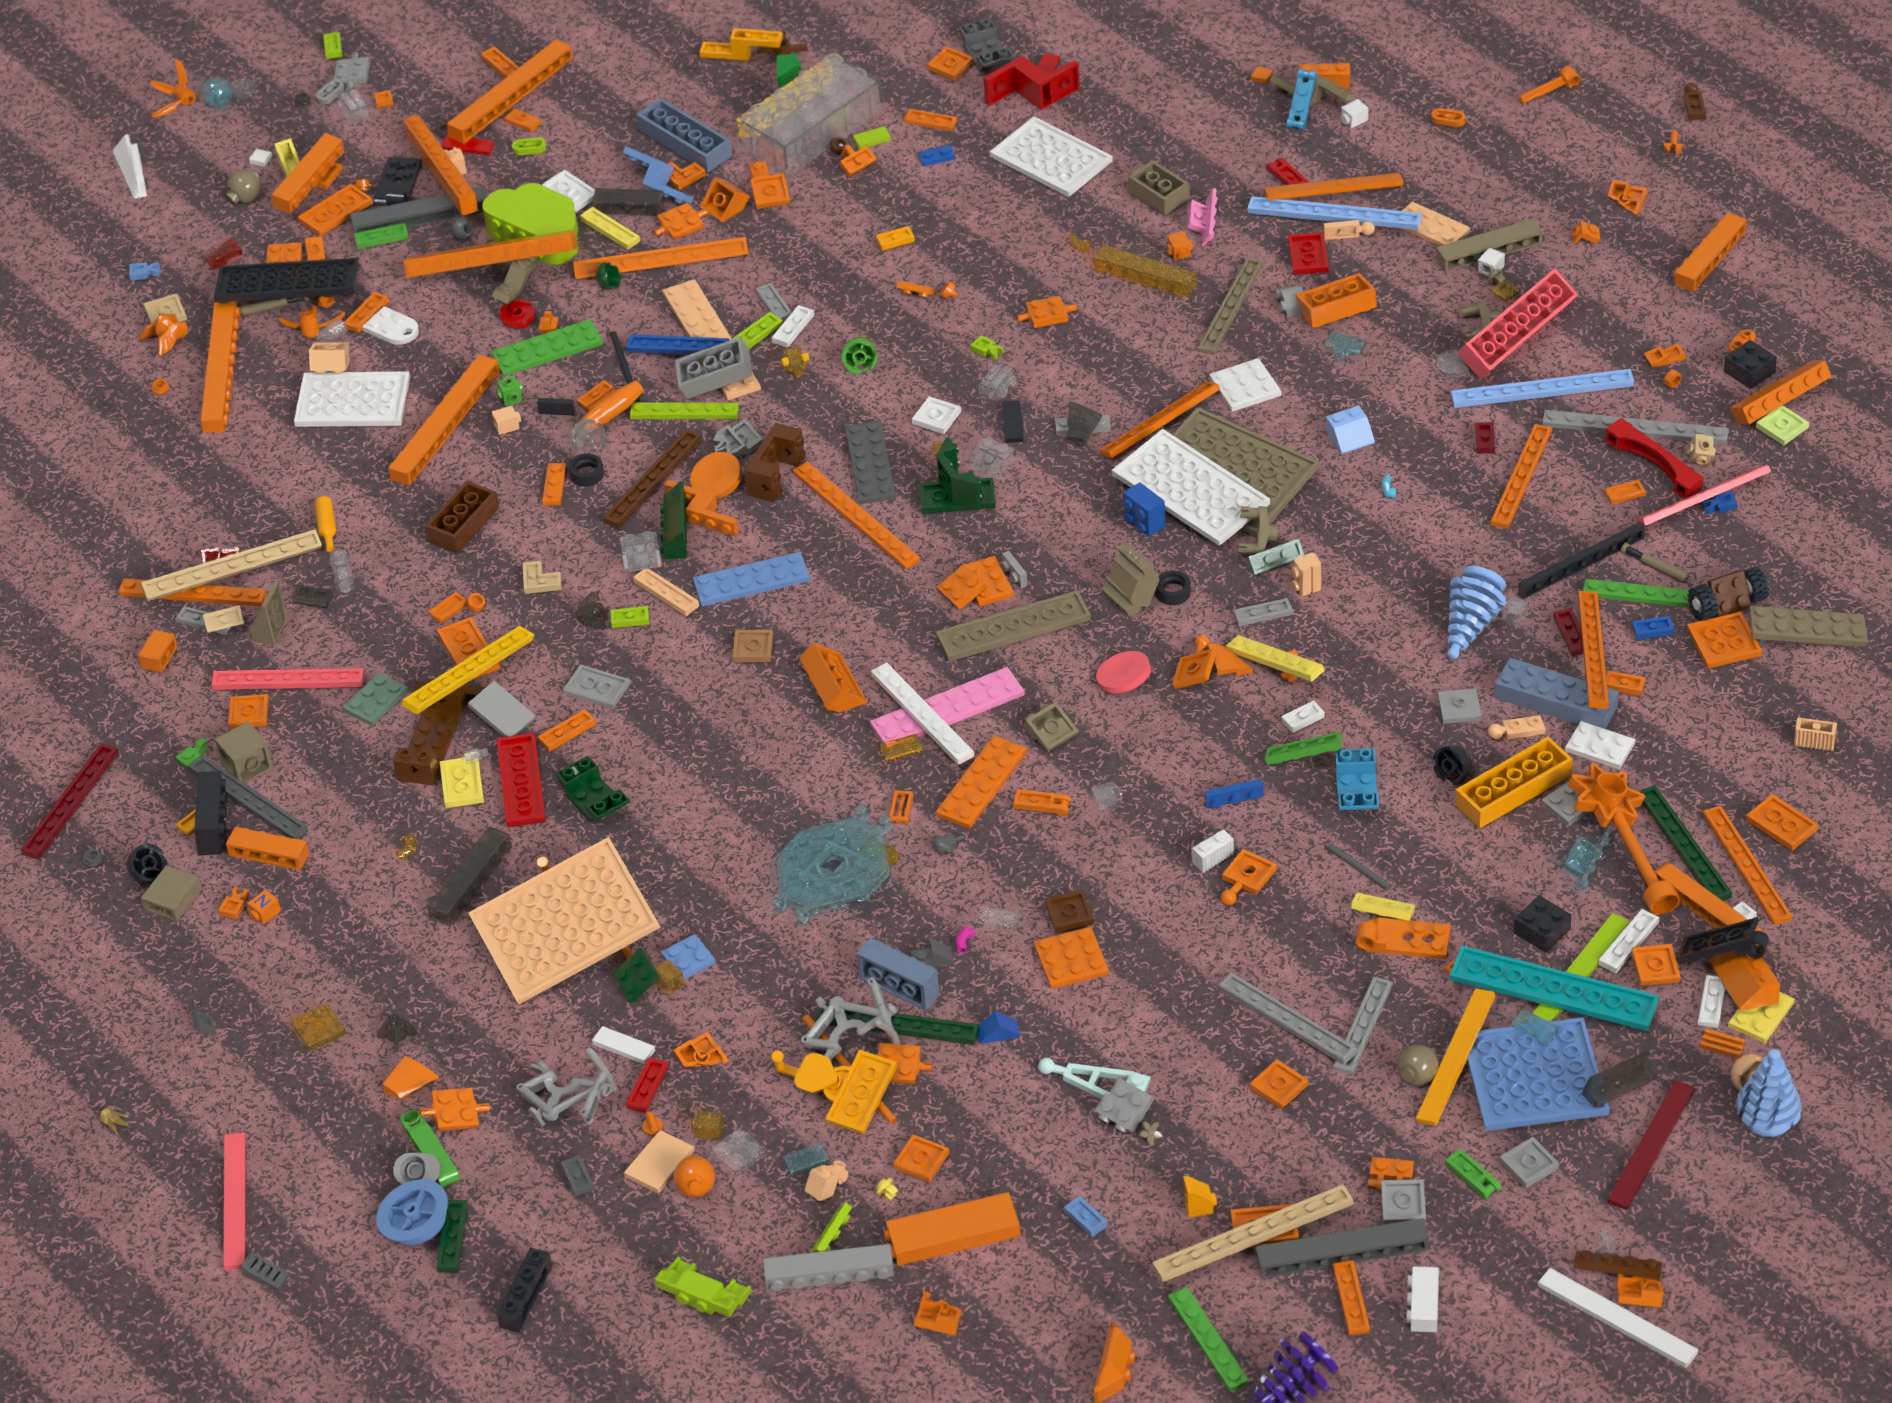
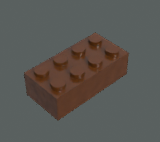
(462, 516)

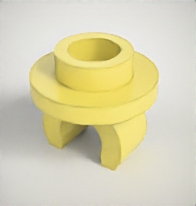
(886, 1188)

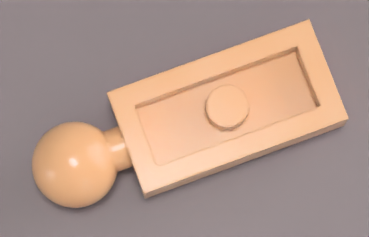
(1346, 229)
(1517, 728)

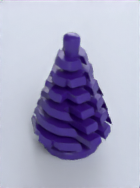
(1295, 1374)

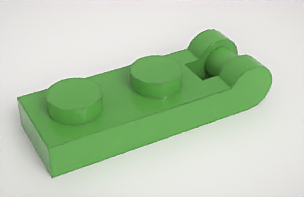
(1472, 1174)

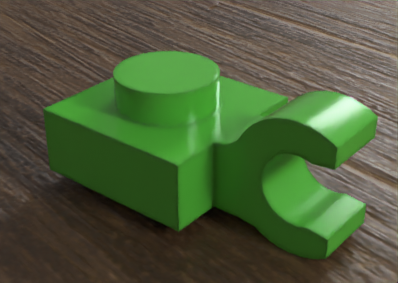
(191, 754)

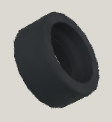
(586, 479)
(1177, 597)

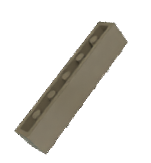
(1504, 240)

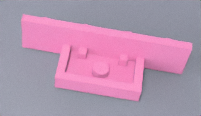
(1202, 217)

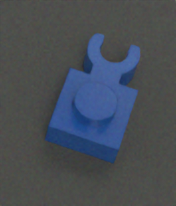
(1723, 502)

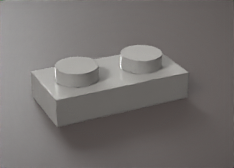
(1015, 570)

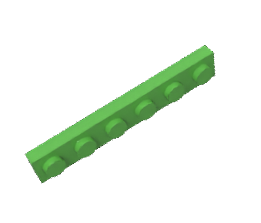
(1638, 593)
(1208, 1339)

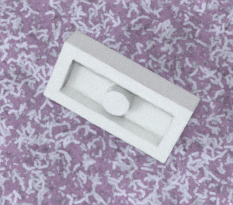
(1303, 716)

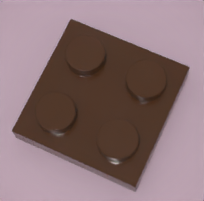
(1069, 911)

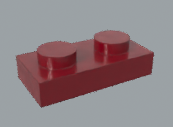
(1485, 437)

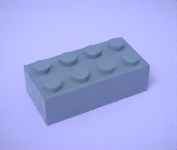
(898, 973)

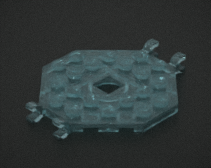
(813, 888)

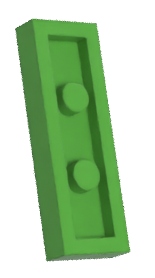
(381, 236)

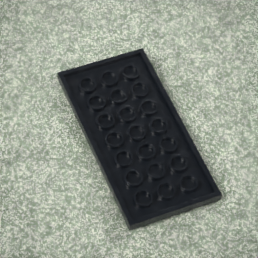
(286, 280)

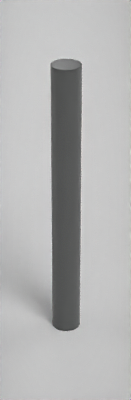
(1358, 866)

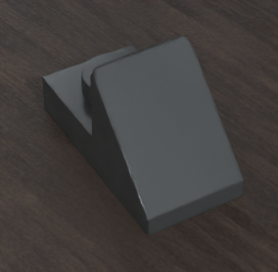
(936, 955)

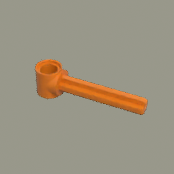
(1566, 78)

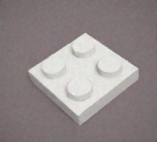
(936, 415)

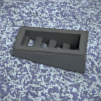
(253, 1265)

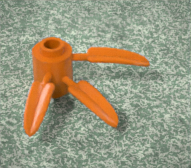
(181, 91)
(309, 322)

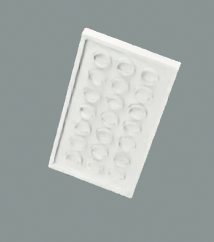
(1191, 485)

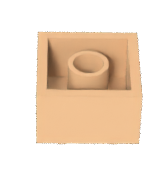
(329, 357)

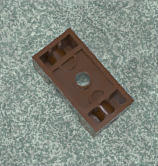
(762, 473)

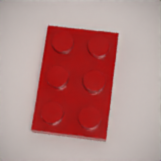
(1308, 253)

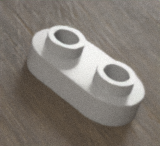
(329, 91)

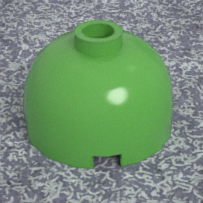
(857, 352)

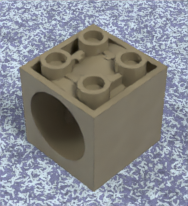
(244, 752)

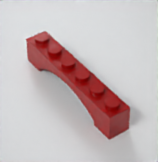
(1627, 437)

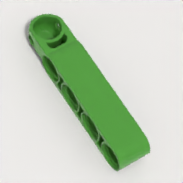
(427, 1142)

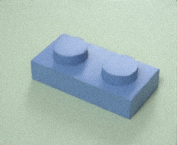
(1085, 1216)

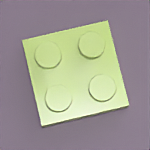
(1782, 425)

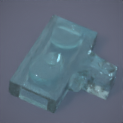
(1345, 345)

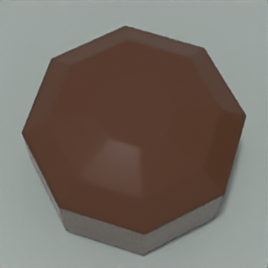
(837, 145)

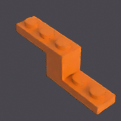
(701, 510)

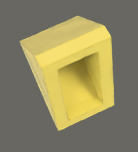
(286, 155)

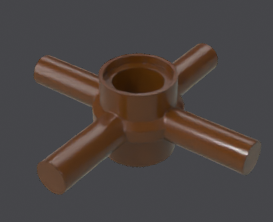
(784, 48)

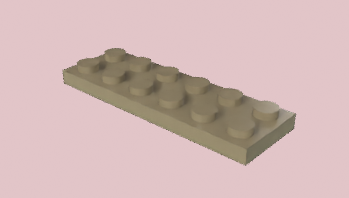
(1807, 626)

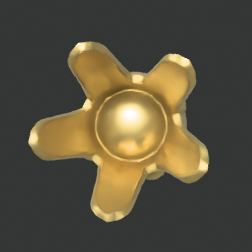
(108, 1116)

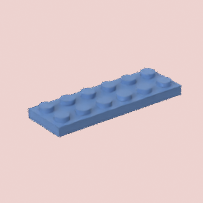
(751, 579)

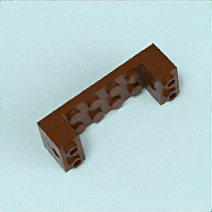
(430, 740)

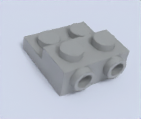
(1124, 1106)

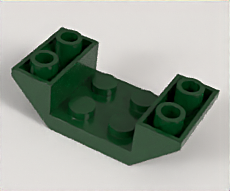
(961, 488)
(589, 791)

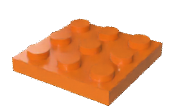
(1724, 640)
(1071, 957)

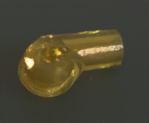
(1076, 244)
(409, 847)

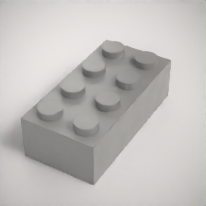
(713, 367)

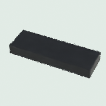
(1012, 421)

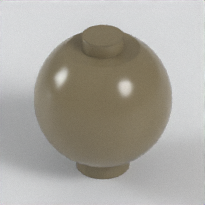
(243, 186)
(1417, 1065)

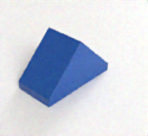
(997, 1028)

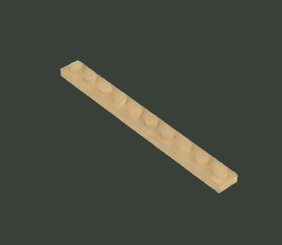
(231, 565)
(1252, 1233)

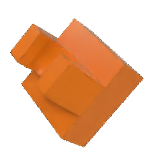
(548, 323)

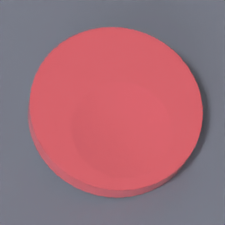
(1123, 672)

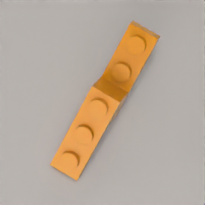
(741, 44)

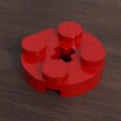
(509, 315)

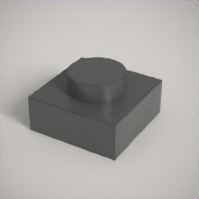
(203, 1022)

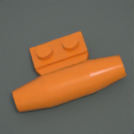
(606, 403)

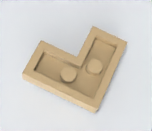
(536, 581)

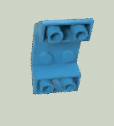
(1356, 779)

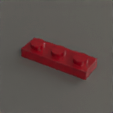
(1570, 630)

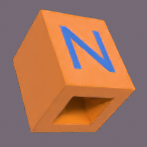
(263, 907)

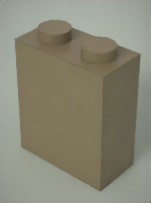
(171, 893)

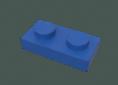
(936, 155)
(1653, 627)

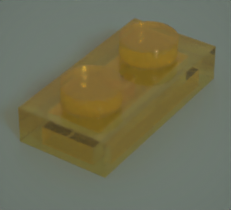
(901, 747)

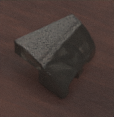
(1081, 423)

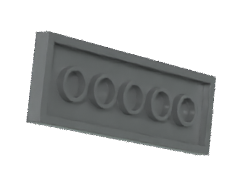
(870, 462)

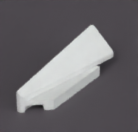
(130, 164)

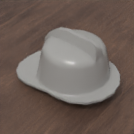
(416, 1167)

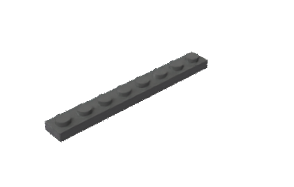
(253, 801)

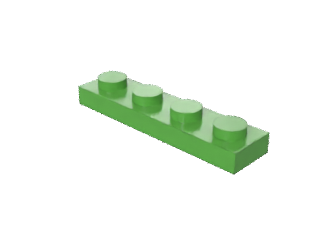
(1303, 748)

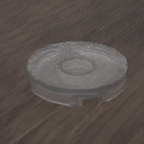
(1451, 364)

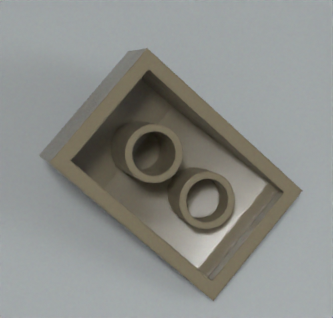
(270, 617)

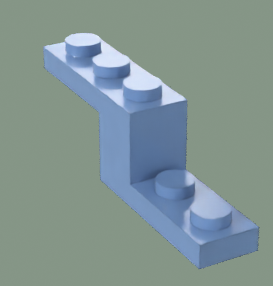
(657, 175)

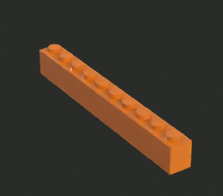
(509, 91)
(440, 165)
(490, 253)
(220, 367)
(443, 420)

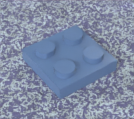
(689, 956)

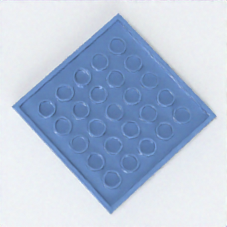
(1530, 1081)

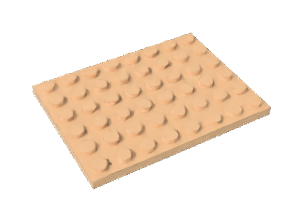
(564, 920)

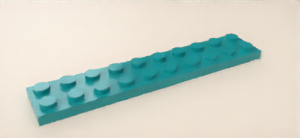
(1554, 988)

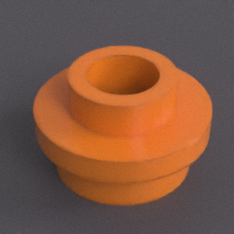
(362, 184)
(160, 387)

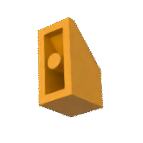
(1198, 1197)

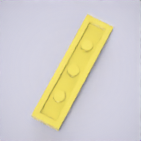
(610, 228)

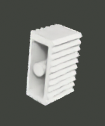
(1213, 851)

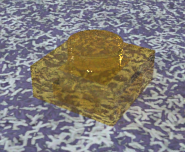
(1505, 290)

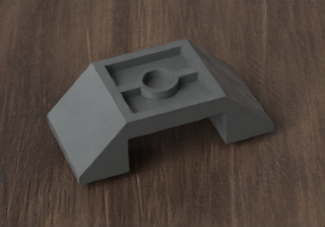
(982, 44)

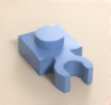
(142, 270)

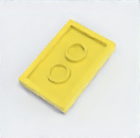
(461, 783)
(1761, 1021)

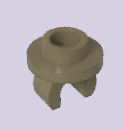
(1496, 277)

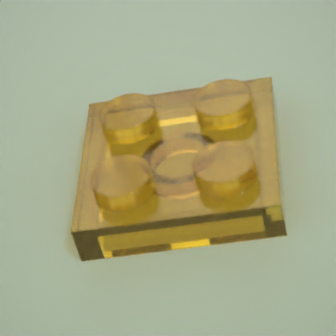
(318, 1027)

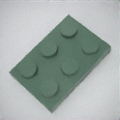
(375, 699)

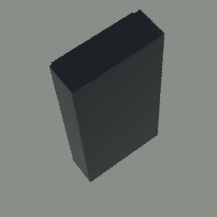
(555, 406)

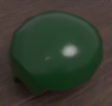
(608, 275)

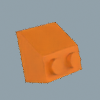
(724, 199)

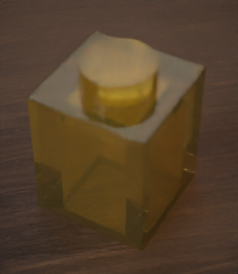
(670, 976)
(707, 1125)

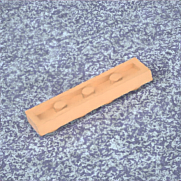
(666, 591)

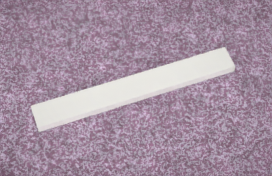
(1618, 1317)

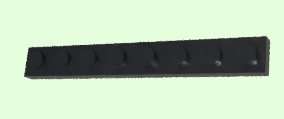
(1580, 560)

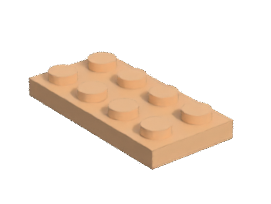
(1436, 227)

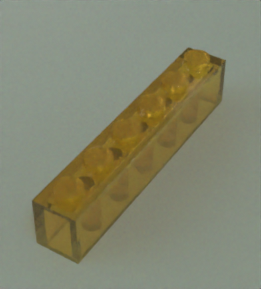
(1145, 271)

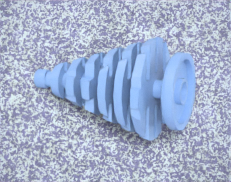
(1473, 605)
(1770, 1098)

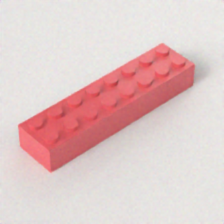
(1517, 323)

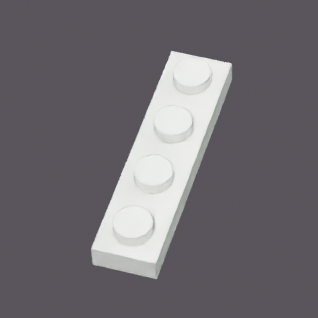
(1631, 937)

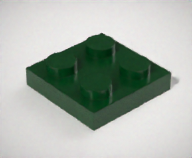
(636, 975)

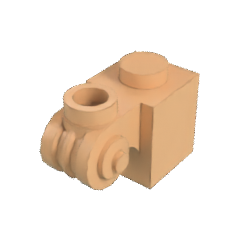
(824, 1179)

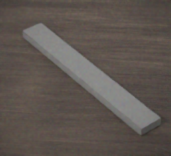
(1288, 1018)

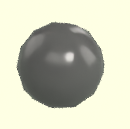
(461, 228)

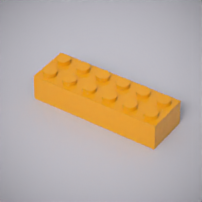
(1514, 782)

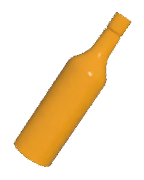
(325, 520)

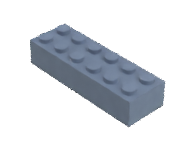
(684, 134)
(1551, 693)

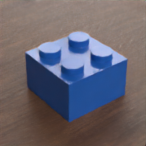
(1144, 509)

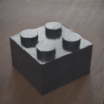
(1750, 364)
(1542, 923)

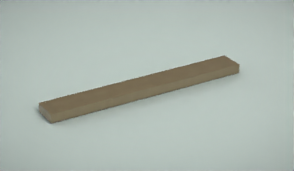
(1230, 306)

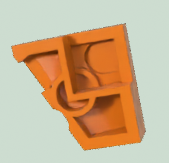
(407, 1078)

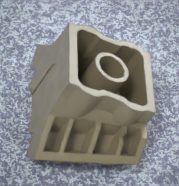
(1131, 581)

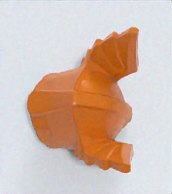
(167, 331)

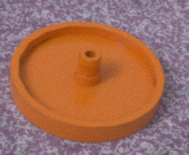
(717, 474)

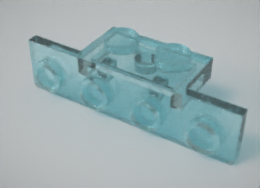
(1582, 858)

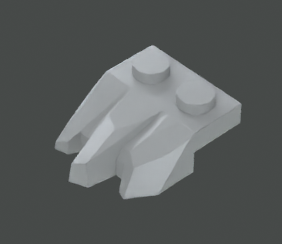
(738, 440)

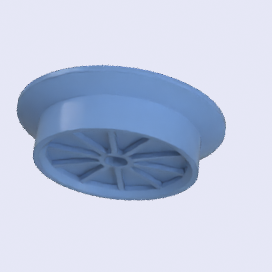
(413, 1212)

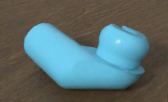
(1386, 482)

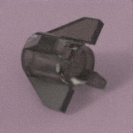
(590, 612)
(396, 1029)

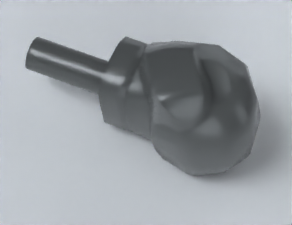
(946, 843)

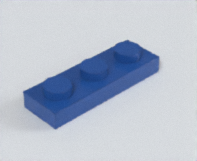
(1234, 793)

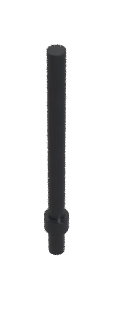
(622, 360)

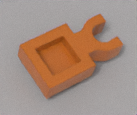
(233, 905)

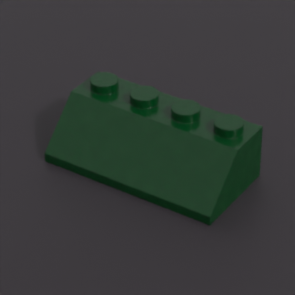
(674, 523)

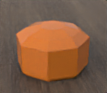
(1672, 378)
(475, 602)

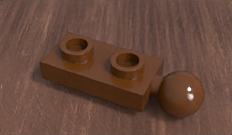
(1694, 102)

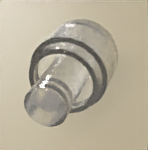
(473, 755)

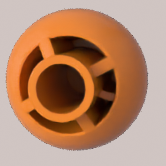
(694, 1176)

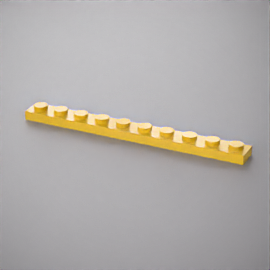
(467, 670)

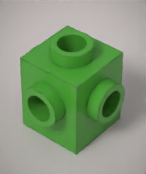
(509, 391)

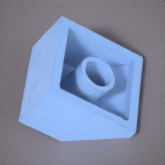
(1349, 429)

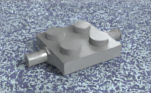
(352, 71)

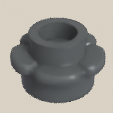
(92, 858)

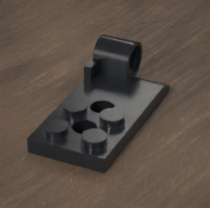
(393, 193)
(1737, 937)

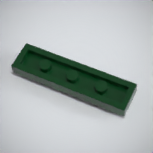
(452, 1237)

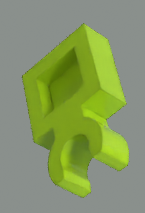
(985, 346)

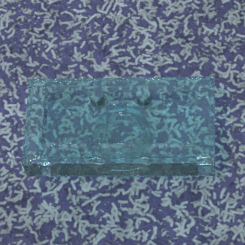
(1535, 1026)
(805, 1159)

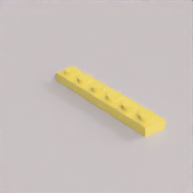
(1275, 658)

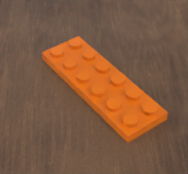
(981, 782)

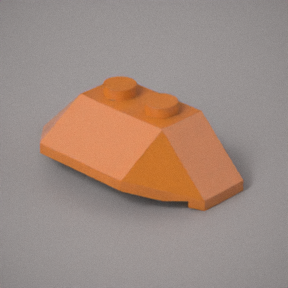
(1114, 1364)

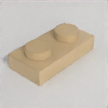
(223, 619)

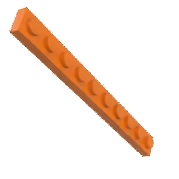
(665, 257)
(856, 515)
(1593, 650)

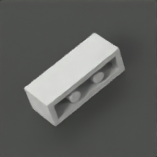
(1423, 1299)

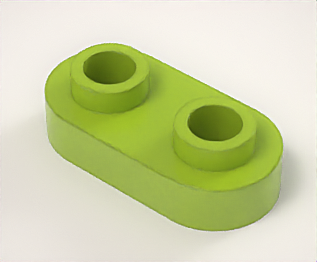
(529, 146)

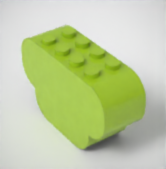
(530, 212)

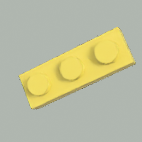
(1383, 907)

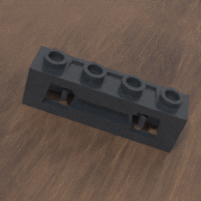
(524, 1290)

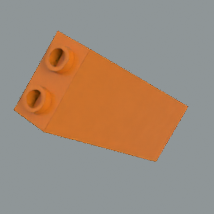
(952, 1229)

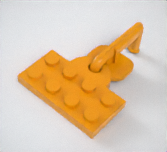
(854, 1095)

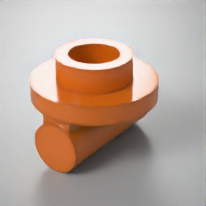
(325, 301)
(652, 1124)

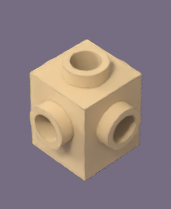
(1701, 449)

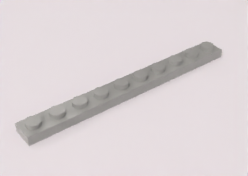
(1650, 428)

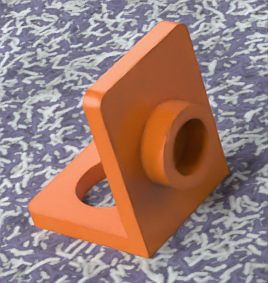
(315, 248)

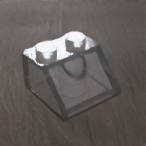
(992, 459)
(640, 551)

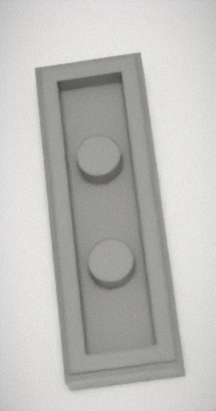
(773, 301)
(1263, 612)
(194, 618)

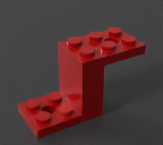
(1031, 83)

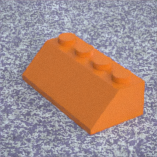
(1336, 300)
(832, 678)
(1746, 980)

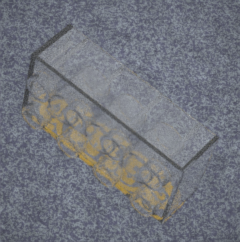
(809, 113)

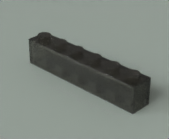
(469, 876)

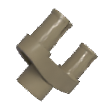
(1481, 310)
(1265, 533)

